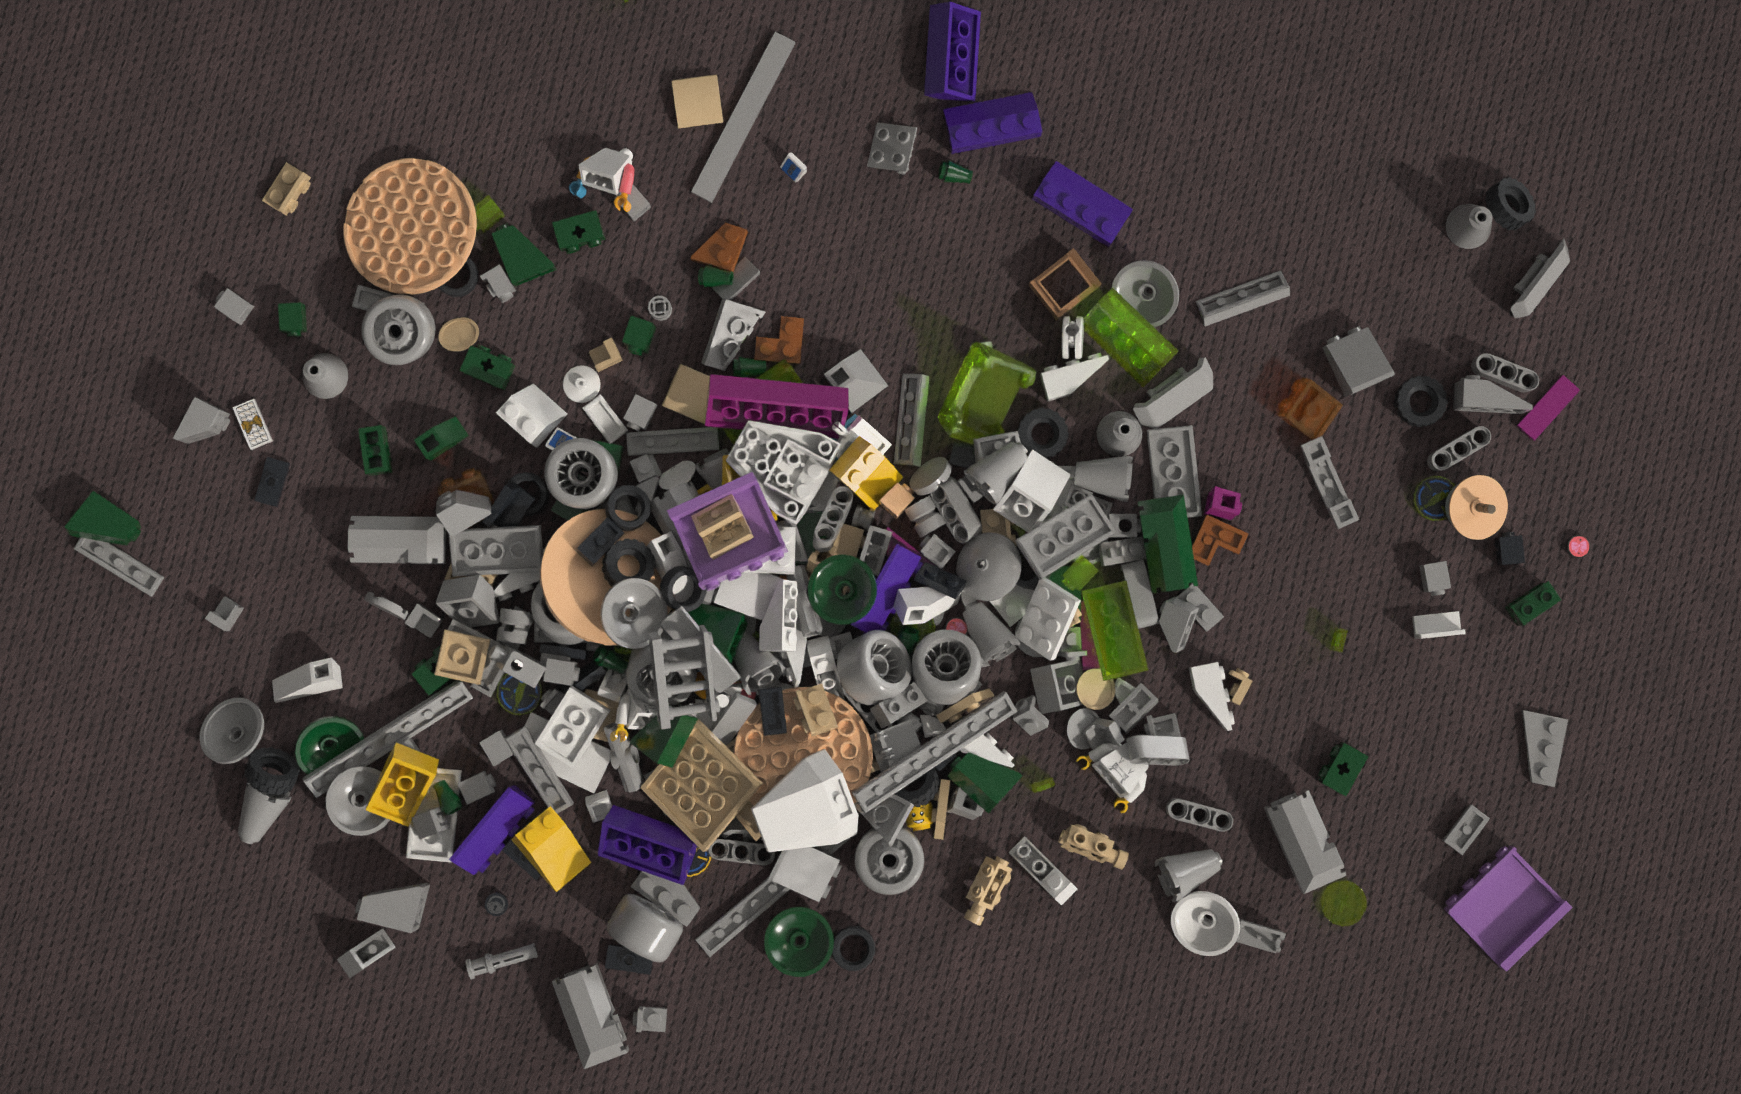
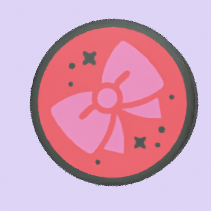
(1578, 546)
(957, 624)

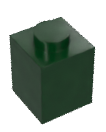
(292, 319)

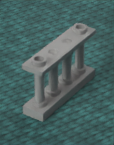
(661, 669)

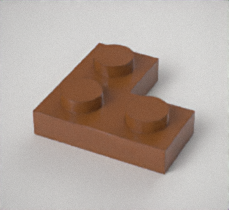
(786, 347)
(1215, 534)

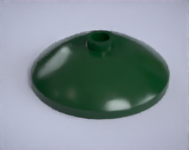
(827, 586)
(311, 747)
(795, 958)

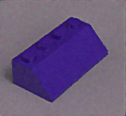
(952, 52)
(992, 122)
(1082, 204)
(891, 578)
(493, 830)
(646, 844)

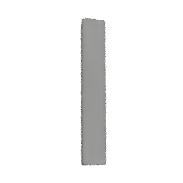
(1244, 300)
(913, 419)
(681, 625)

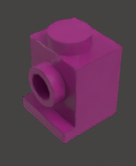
(1228, 498)

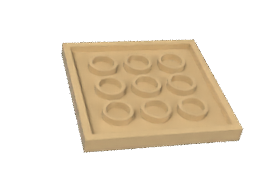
(703, 787)

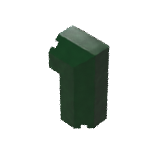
(1169, 543)

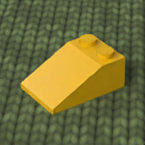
(866, 472)
(402, 784)
(551, 849)

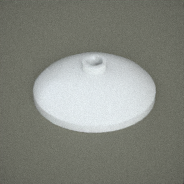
(1202, 934)

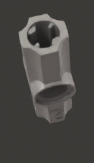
(807, 617)
(625, 759)

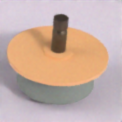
(1477, 507)

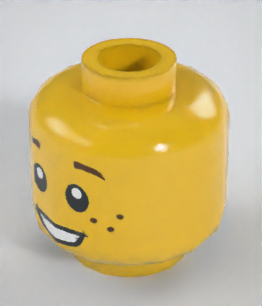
(920, 817)

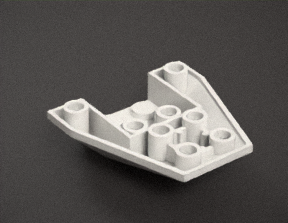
(786, 464)
(807, 807)

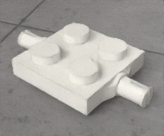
(861, 428)

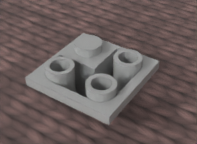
(859, 376)

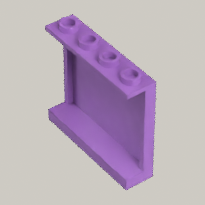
(748, 556)
(1506, 908)

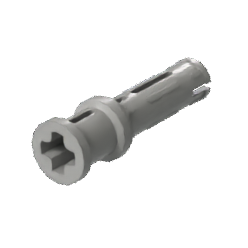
(491, 963)

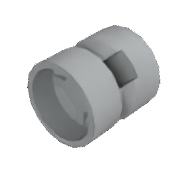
(924, 516)
(513, 617)

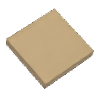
(462, 657)

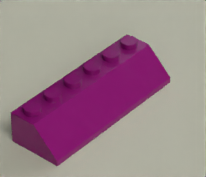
(780, 403)

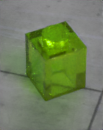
(487, 214)
(1079, 574)

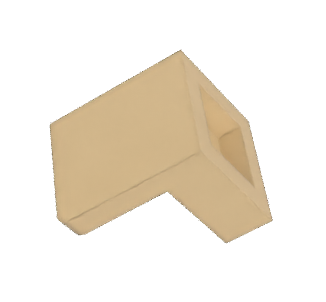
(605, 355)

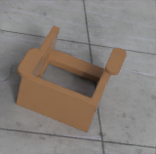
(1081, 268)

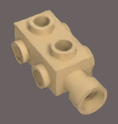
(1088, 843)
(987, 883)

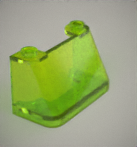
(983, 393)

